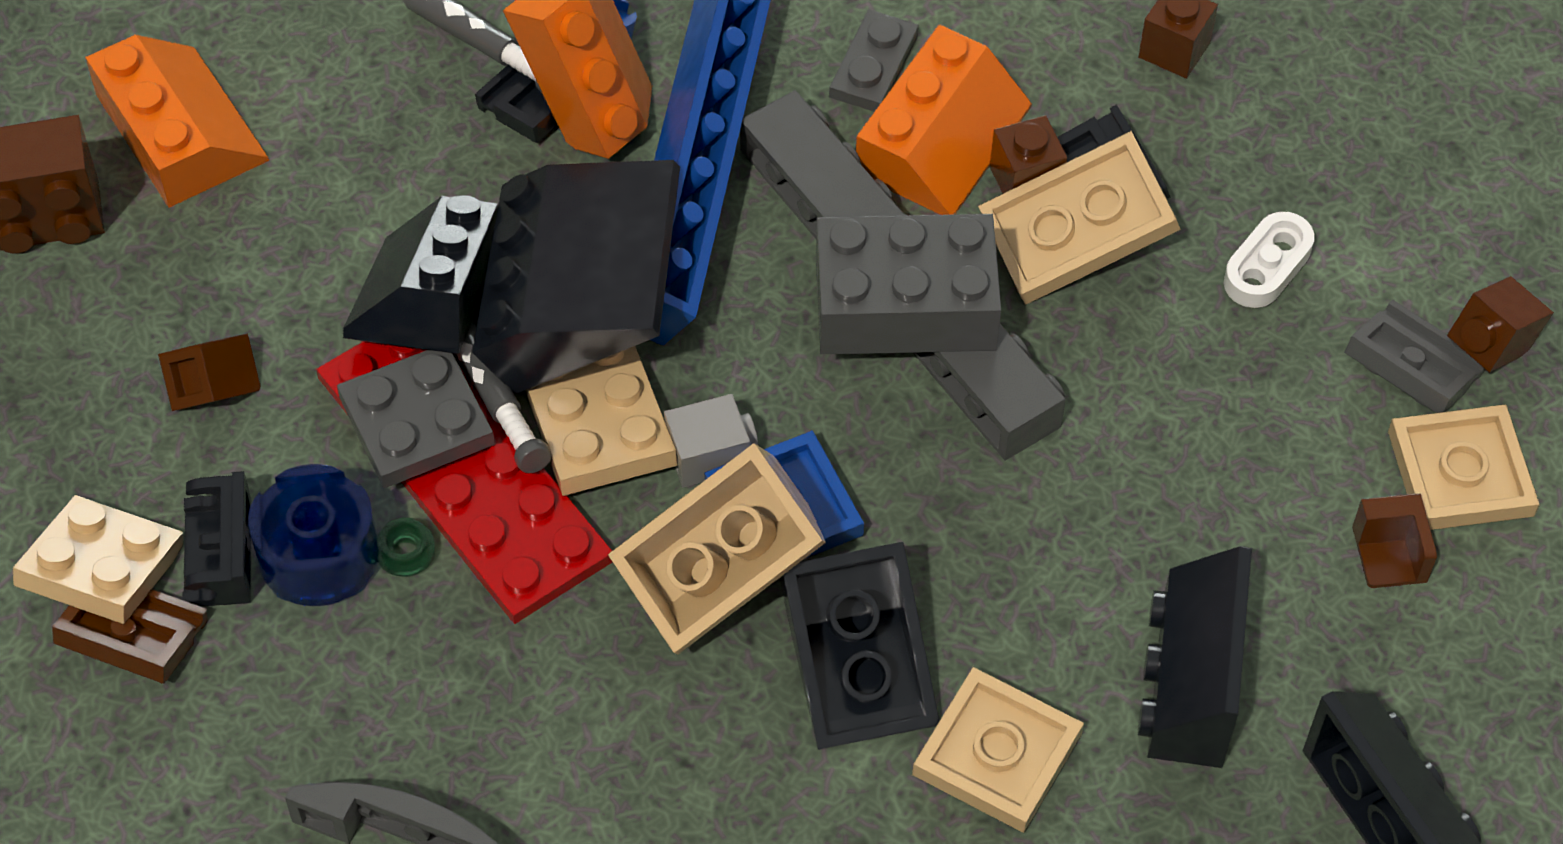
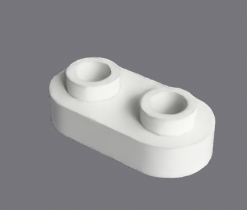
(1266, 262)

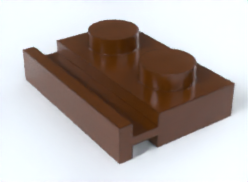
(148, 642)

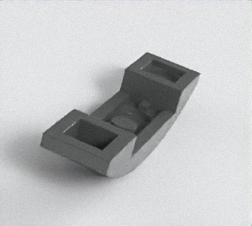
(340, 808)

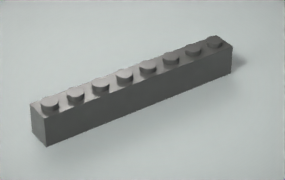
(824, 178)

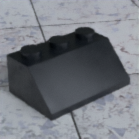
(427, 278)
(1197, 659)
(1380, 777)

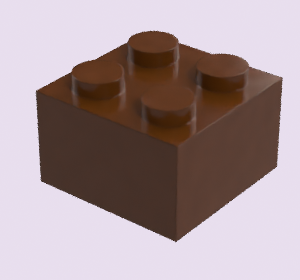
(47, 185)

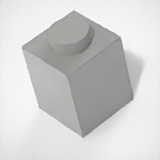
(708, 436)

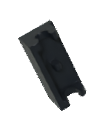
(217, 541)

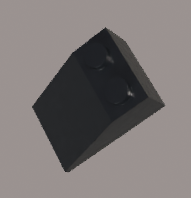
(859, 645)

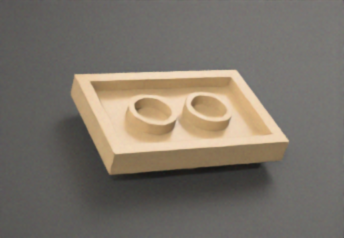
(1079, 217)
(602, 423)

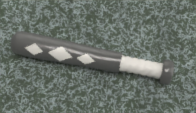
(474, 31)
(504, 408)

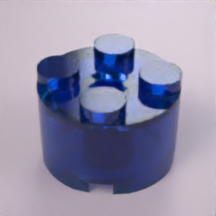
(314, 536)

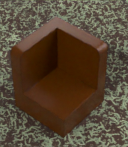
(209, 372)
(1394, 540)

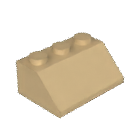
(718, 547)

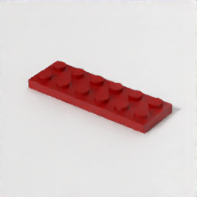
(502, 522)

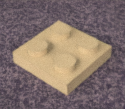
(1464, 466)
(98, 559)
(998, 749)

